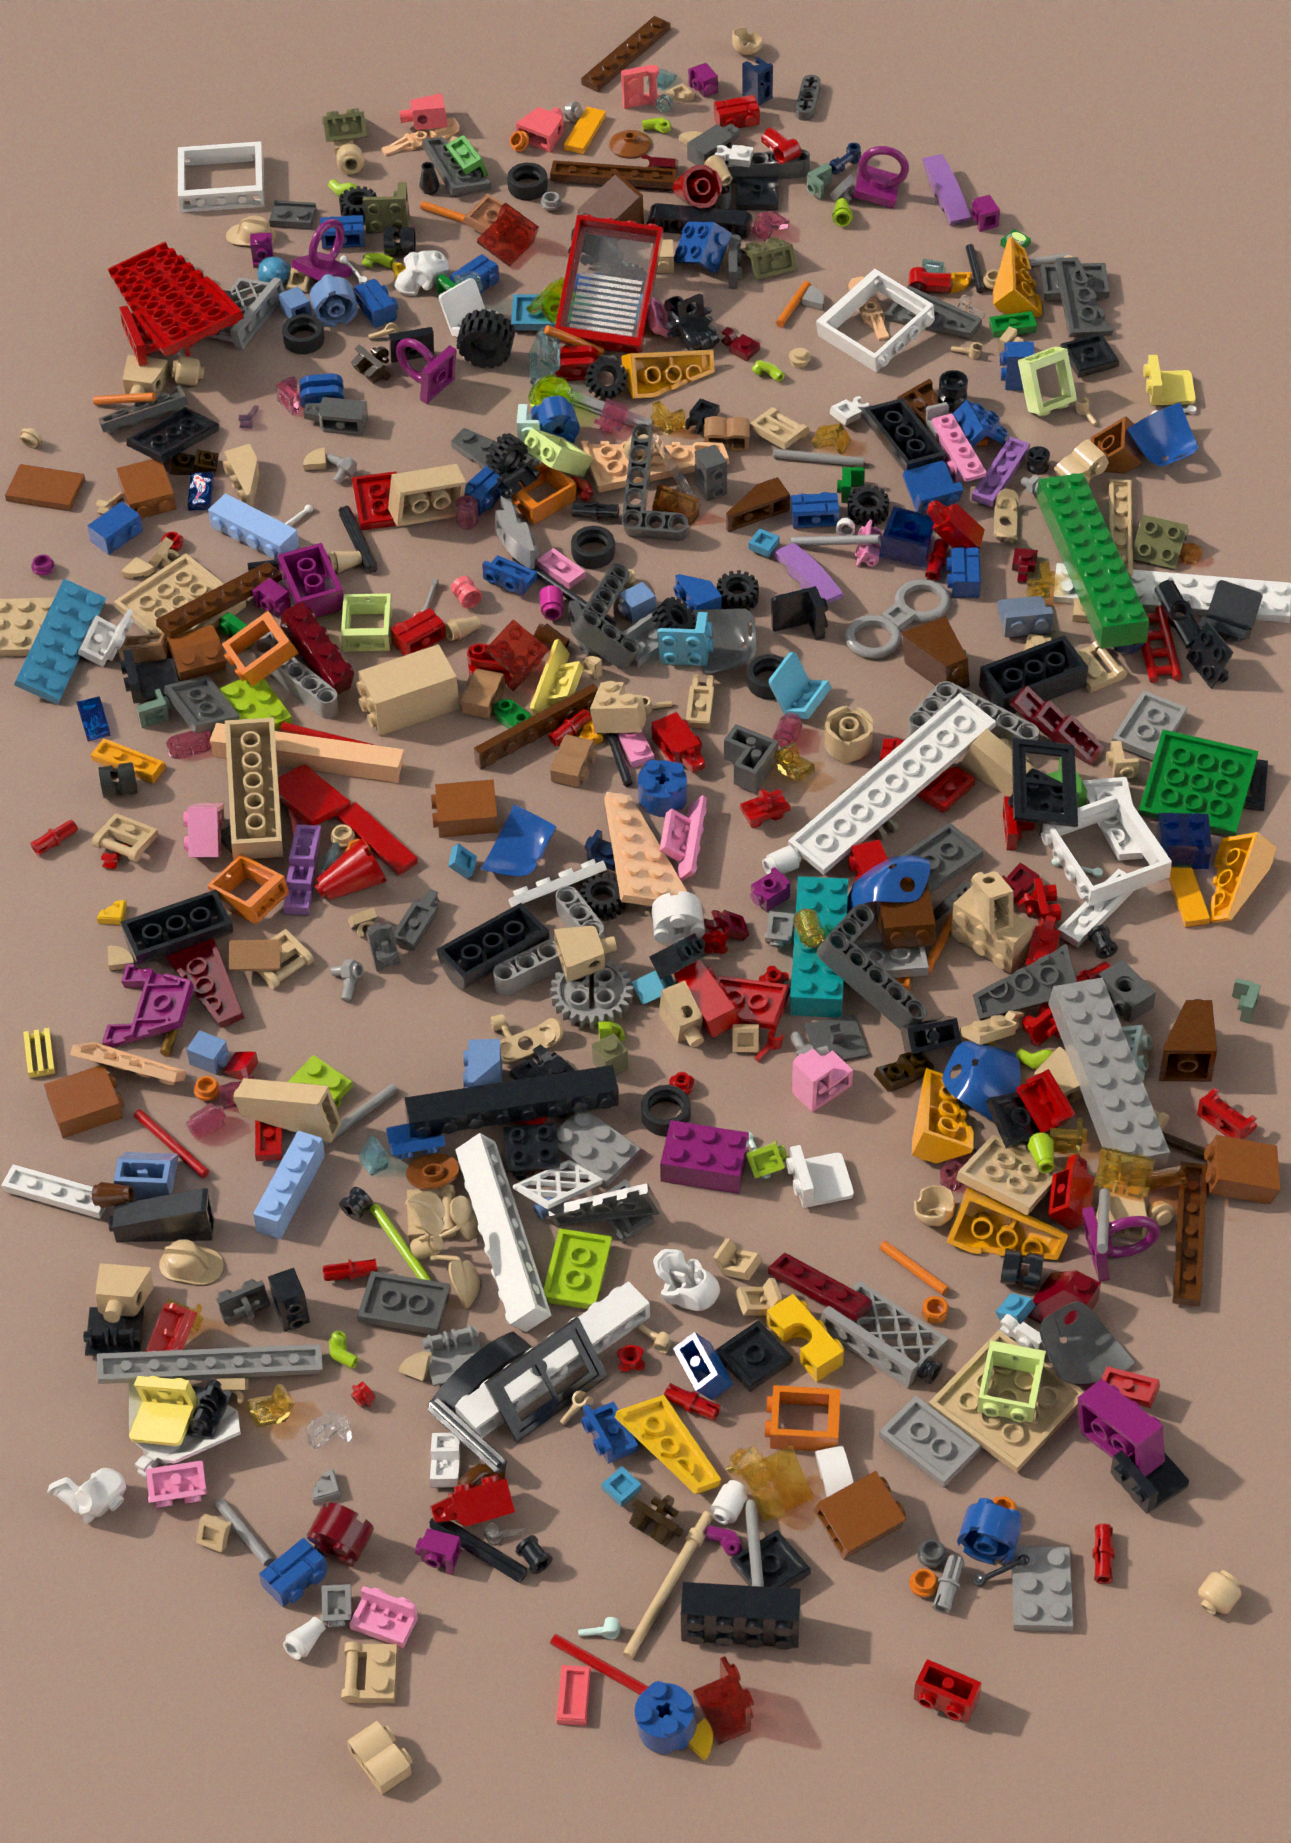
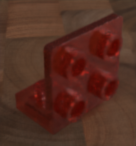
(509, 235)
(517, 652)
(726, 1704)

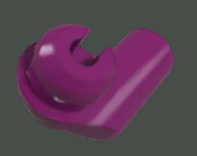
(727, 1538)

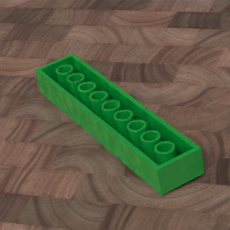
(1092, 561)

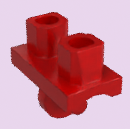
(765, 806)
(1038, 902)
(1041, 1027)

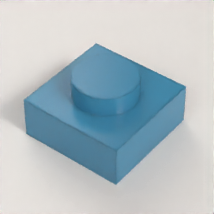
(763, 542)
(462, 861)
(1016, 1306)
(621, 1486)

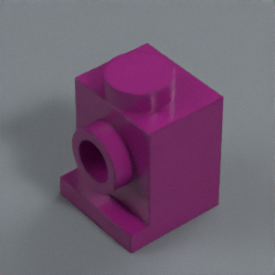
(703, 79)
(985, 212)
(261, 247)
(271, 597)
(770, 890)
(439, 1549)

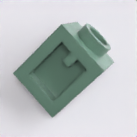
(818, 180)
(154, 711)
(1248, 996)

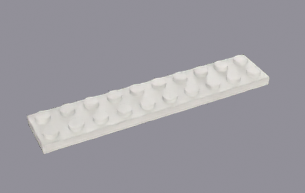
(1194, 589)
(891, 784)

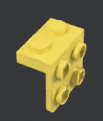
(1168, 386)
(164, 1410)

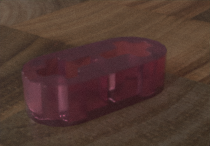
(189, 744)
(952, 1166)

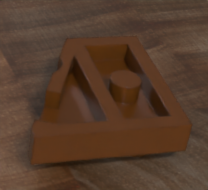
(920, 398)

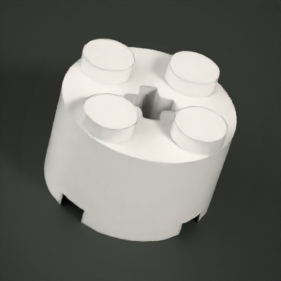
(677, 917)

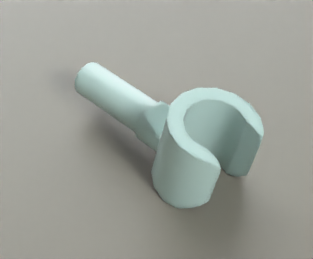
(609, 1630)

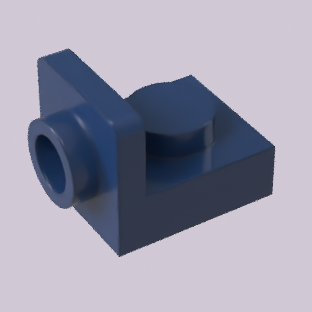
(600, 850)

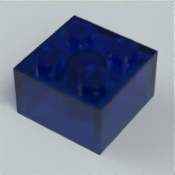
(908, 537)
(1185, 839)

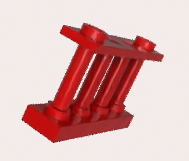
(138, 340)

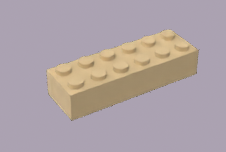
(253, 788)

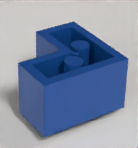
(1009, 360)

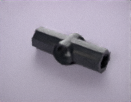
(1173, 603)

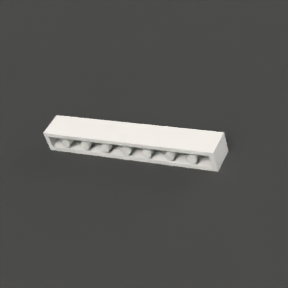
(502, 1233)
(604, 1325)

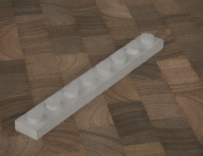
(210, 1363)

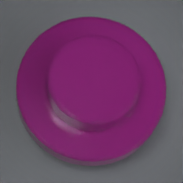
(42, 565)

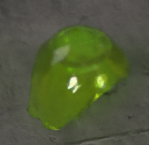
(547, 387)

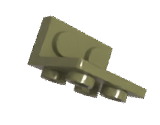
(344, 126)
(387, 211)
(771, 257)
(1159, 541)

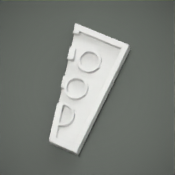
(1113, 830)

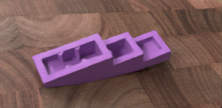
(946, 189)
(808, 571)
(302, 869)

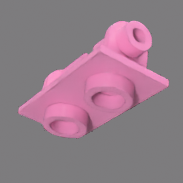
(868, 552)

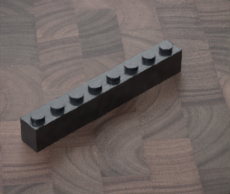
(511, 1101)

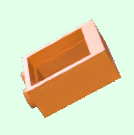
(536, 512)
(268, 661)
(262, 901)
(803, 1439)

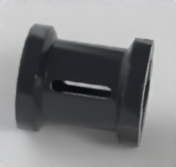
(1102, 942)
(533, 1554)

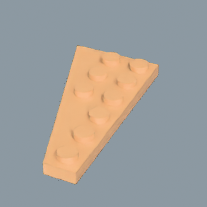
(611, 466)
(639, 865)

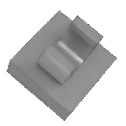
(844, 189)

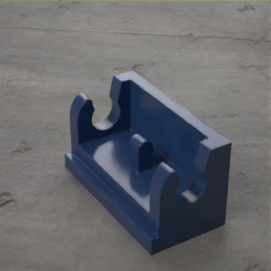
(757, 80)

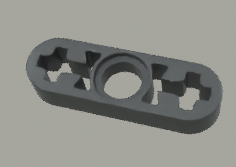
(805, 91)

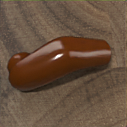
(478, 1472)

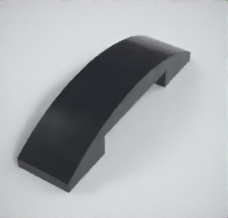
(481, 1367)

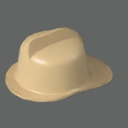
(240, 233)
(191, 1263)

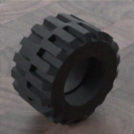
(485, 338)

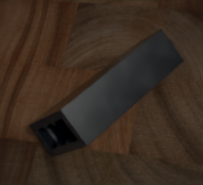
(165, 1218)

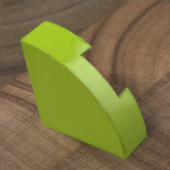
(608, 1028)

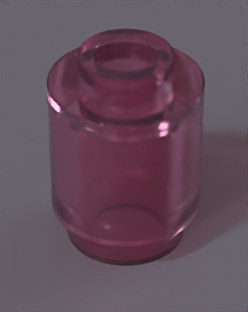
(466, 512)
(788, 729)
(206, 1121)

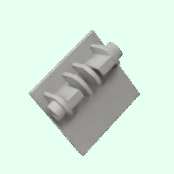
(450, 1351)

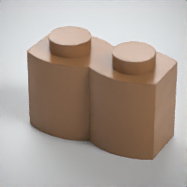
(731, 432)
(482, 692)
(573, 761)

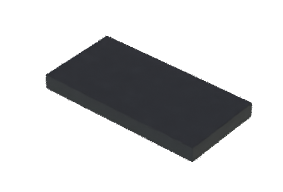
(173, 434)

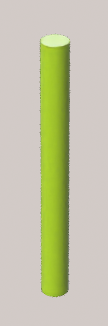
(399, 1242)

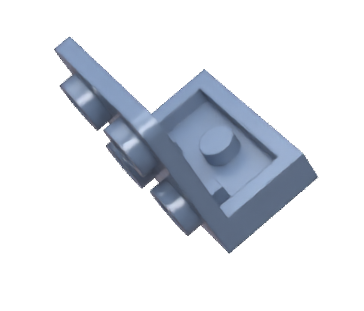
(1025, 616)

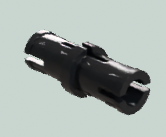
(595, 510)

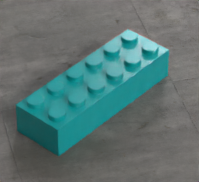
(814, 986)

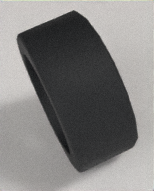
(527, 171)
(303, 322)
(593, 559)
(761, 664)
(659, 1094)

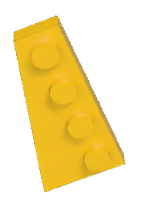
(669, 1440)

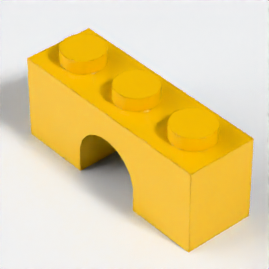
(792, 1320)

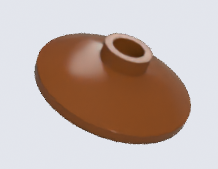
(630, 144)
(432, 1171)

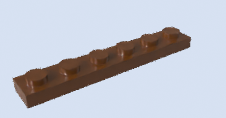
(625, 53)
(600, 173)
(216, 600)
(533, 727)
(1190, 1236)

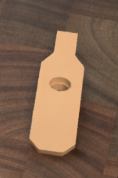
(414, 140)
(871, 312)

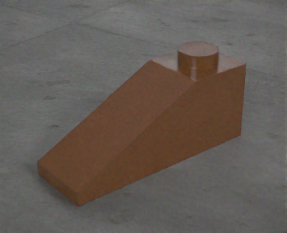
(760, 503)

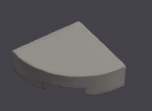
(813, 298)
(326, 1488)

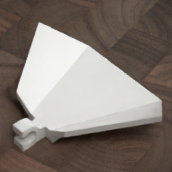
(155, 1454)

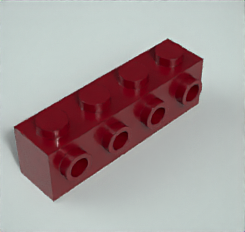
(316, 647)

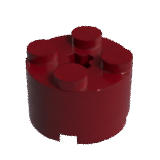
(339, 1533)

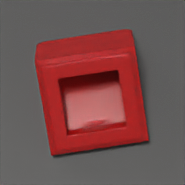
(240, 1061)

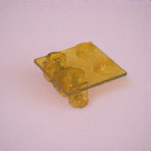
(1124, 1170)
(777, 1483)

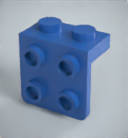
(703, 245)
(978, 423)
(930, 484)

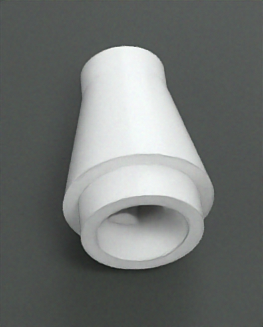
(302, 1639)

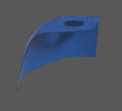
(1163, 435)
(519, 844)
(884, 883)
(993, 1076)

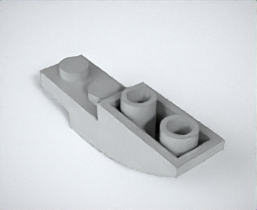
(515, 535)

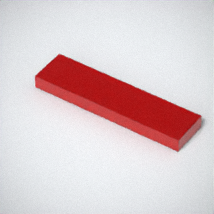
(380, 840)

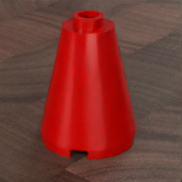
(699, 186)
(350, 873)

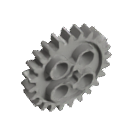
(611, 996)

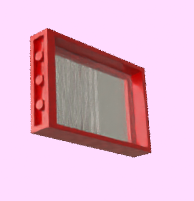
(609, 282)

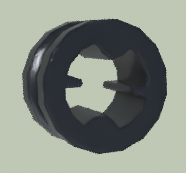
(929, 1369)

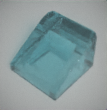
(664, 79)
(933, 266)
(462, 277)
(330, 857)
(373, 1156)

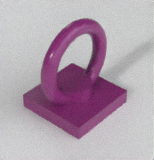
(877, 184)
(321, 264)
(435, 375)
(1100, 1260)

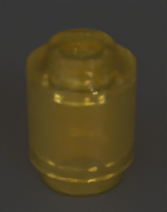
(808, 928)

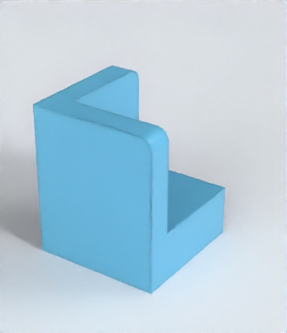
(650, 986)

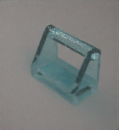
(549, 356)

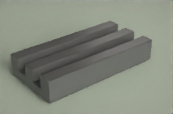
(948, 902)

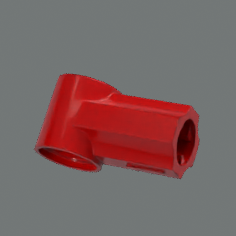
(783, 149)
(928, 281)

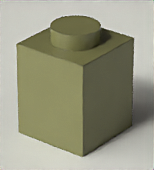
(610, 1052)

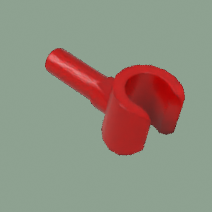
(111, 860)
(772, 1043)

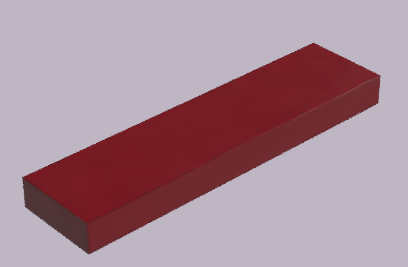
(820, 1286)

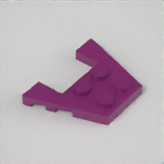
(160, 1007)

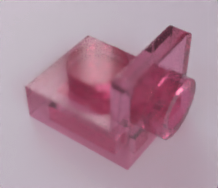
(768, 222)
(288, 394)
(612, 416)
(227, 1091)

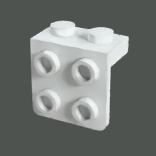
(459, 302)
(104, 639)
(819, 1178)

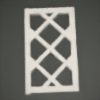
(560, 1196)

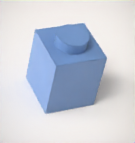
(294, 303)
(636, 602)
(208, 1052)

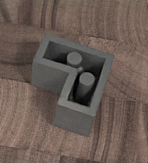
(752, 755)

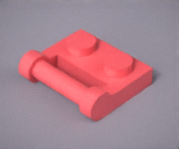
(633, 86)

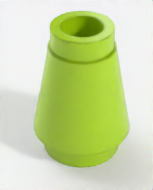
(842, 213)
(1042, 1151)

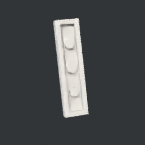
(566, 878)
(1085, 918)
(51, 1190)

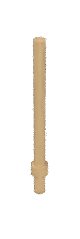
(694, 1540)

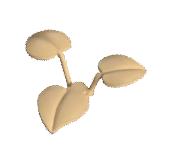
(429, 1213)

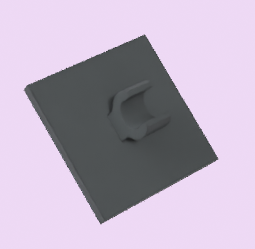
(839, 1035)

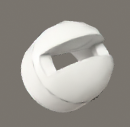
(849, 529)

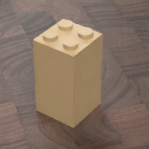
(408, 690)

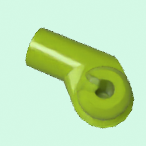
(658, 124)
(339, 188)
(378, 258)
(769, 368)
(1033, 1060)
(339, 1351)

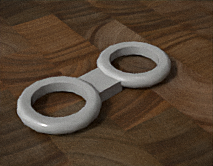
(897, 618)

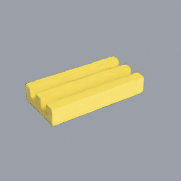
(37, 1036)

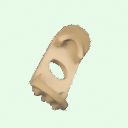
(1006, 507)
(546, 1034)

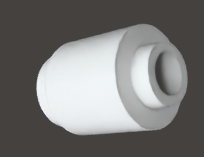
(783, 860)
(729, 1502)

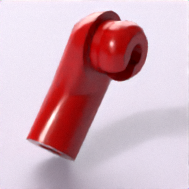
(584, 487)

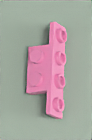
(960, 456)
(682, 837)

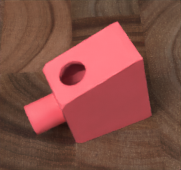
(426, 113)
(542, 127)

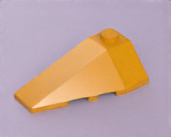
(1014, 284)
(663, 371)
(1240, 868)
(940, 1123)
(991, 1227)

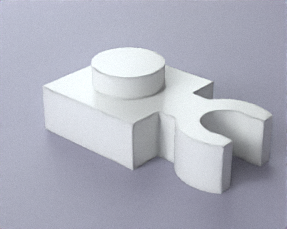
(736, 156)
(848, 411)
(1022, 1333)

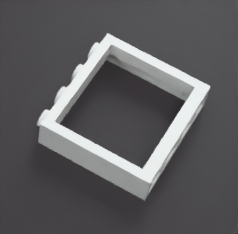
(224, 197)
(858, 296)
(1095, 812)

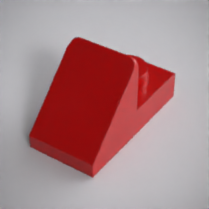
(1012, 828)

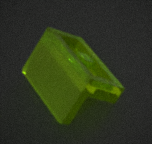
(548, 300)

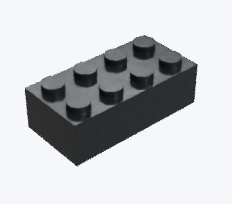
(1047, 669)
(740, 1615)

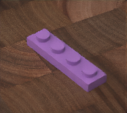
(1000, 471)

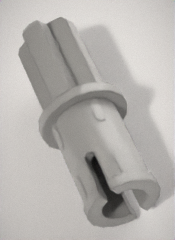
(948, 1585)

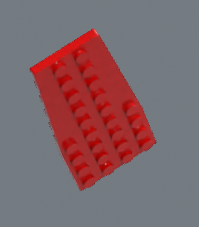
(172, 298)

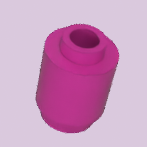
(551, 602)

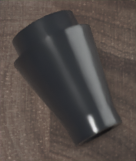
(429, 181)

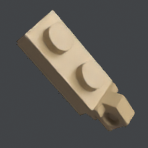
(993, 1028)

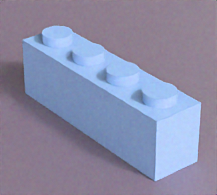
(252, 527)
(289, 1184)

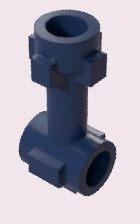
(852, 156)

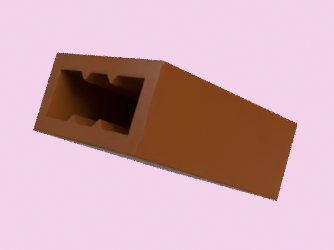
(146, 488)
(465, 808)
(84, 1100)
(1242, 1169)
(860, 1514)

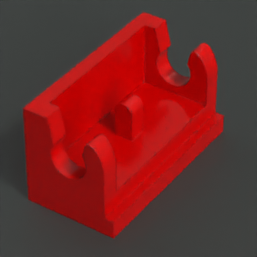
(1045, 1101)
(1224, 1117)
(172, 1328)

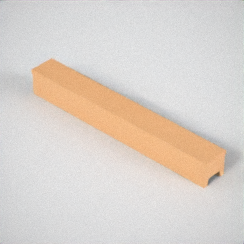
(328, 755)

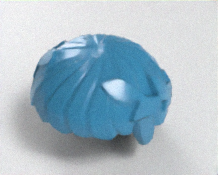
(273, 268)

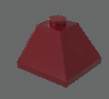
(1062, 1289)

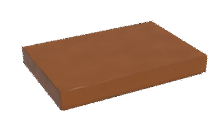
(45, 487)

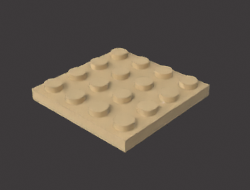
(167, 591)
(1001, 1436)

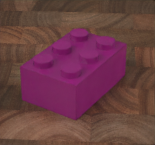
(311, 579)
(704, 1157)
(1121, 1424)

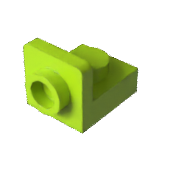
(767, 1159)

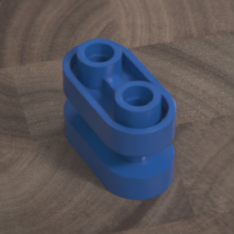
(315, 387)

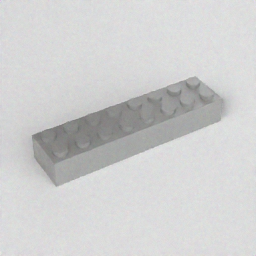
(1107, 1070)

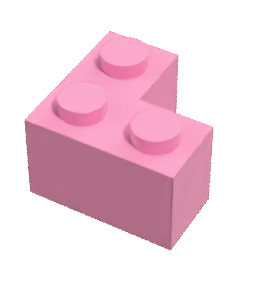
(204, 829)
(819, 1078)

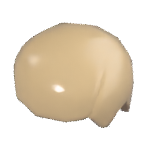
(746, 43)
(935, 1205)

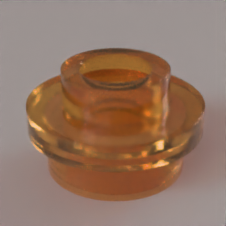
(1191, 553)

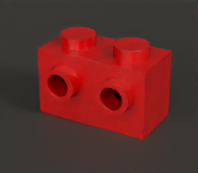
(947, 1691)

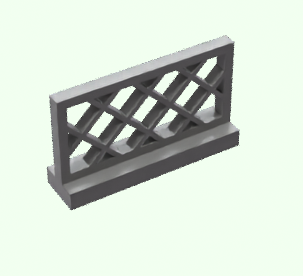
(255, 315)
(871, 1345)

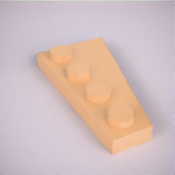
(126, 1061)

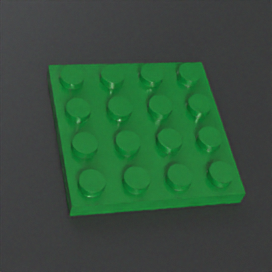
(1199, 778)

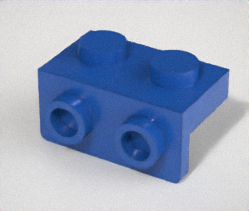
(509, 575)
(404, 1146)
(610, 1435)

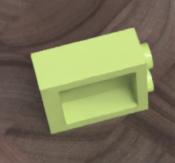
(1030, 381)
(557, 452)
(366, 638)
(1013, 1358)

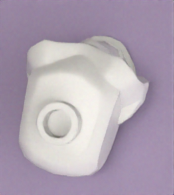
(421, 271)
(685, 1282)
(94, 1496)

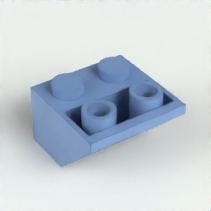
(482, 1063)
(147, 1173)

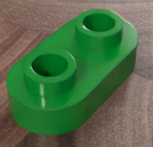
(231, 625)
(509, 713)

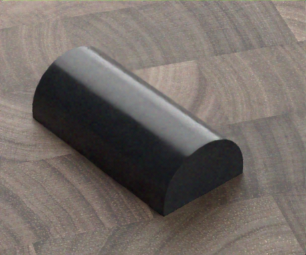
(903, 434)
(176, 927)
(489, 944)

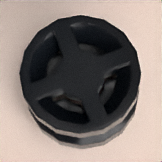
(1038, 460)
(356, 1203)

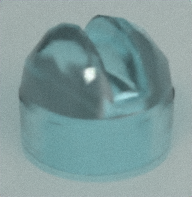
(660, 106)

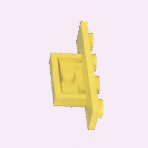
(557, 680)

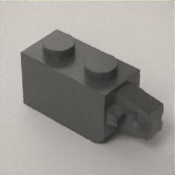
(706, 144)
(339, 415)

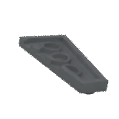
(450, 171)
(1079, 302)
(947, 317)
(142, 410)
(475, 447)
(1026, 986)
(614, 1205)

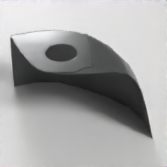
(729, 633)
(1087, 1347)

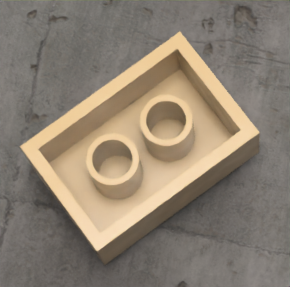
(425, 494)
(1005, 948)

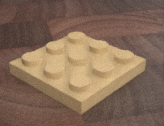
(21, 623)
(1007, 1175)

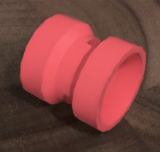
(463, 589)

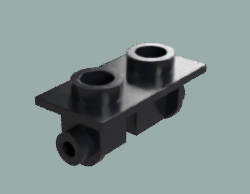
(509, 483)

